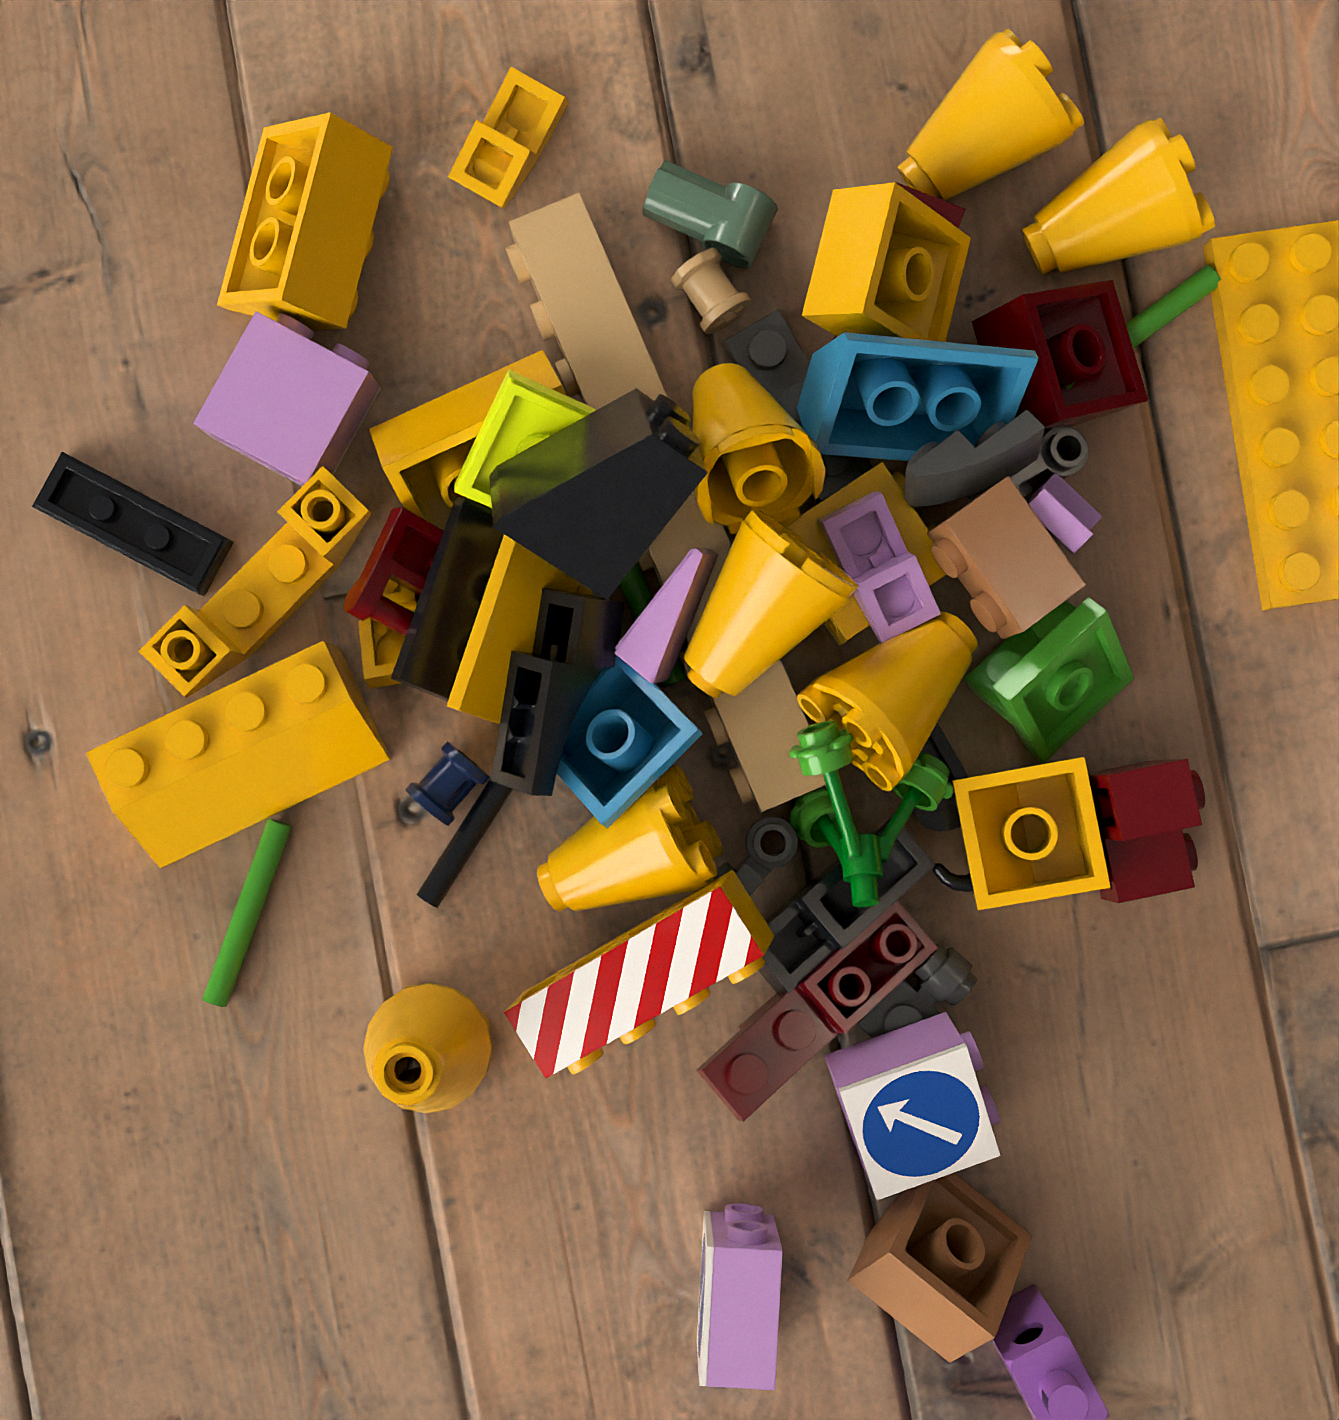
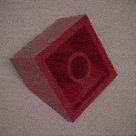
(1077, 340)

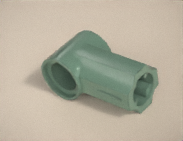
(717, 215)

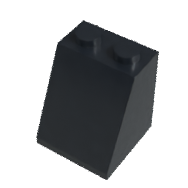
(600, 488)

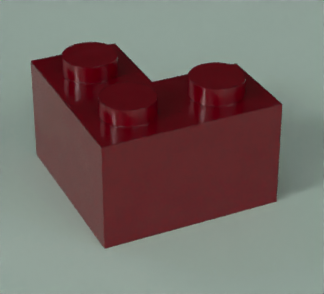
(1141, 827)

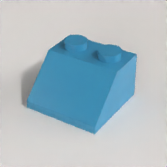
(622, 741)

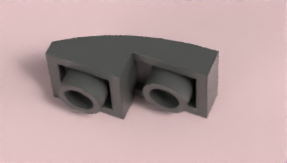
(959, 469)

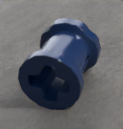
(447, 783)

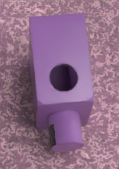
(1049, 1367)

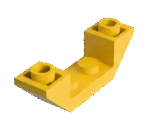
(265, 592)

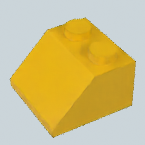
(885, 266)
(1031, 833)

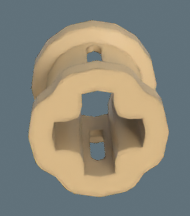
(710, 290)

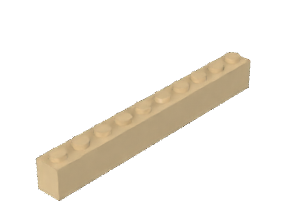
(602, 362)

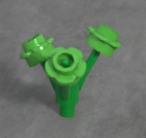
(825, 817)

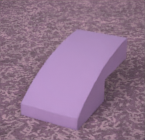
(1064, 512)
(874, 555)

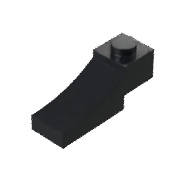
(546, 687)

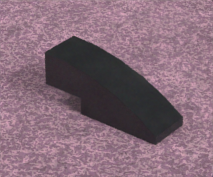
(824, 918)

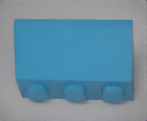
(900, 393)

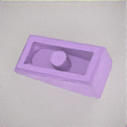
(661, 629)

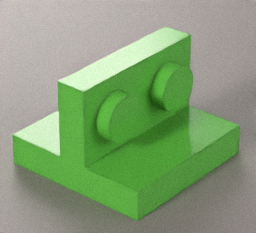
(1054, 675)

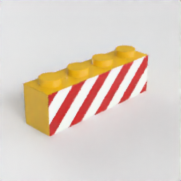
(641, 975)

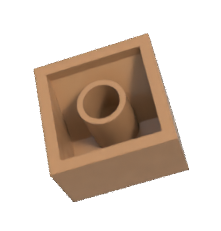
(1004, 560)
(943, 1264)

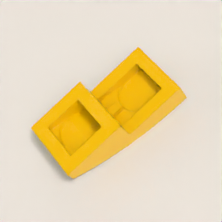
(509, 139)

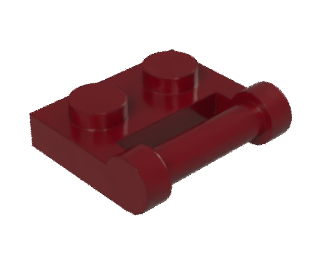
(402, 555)

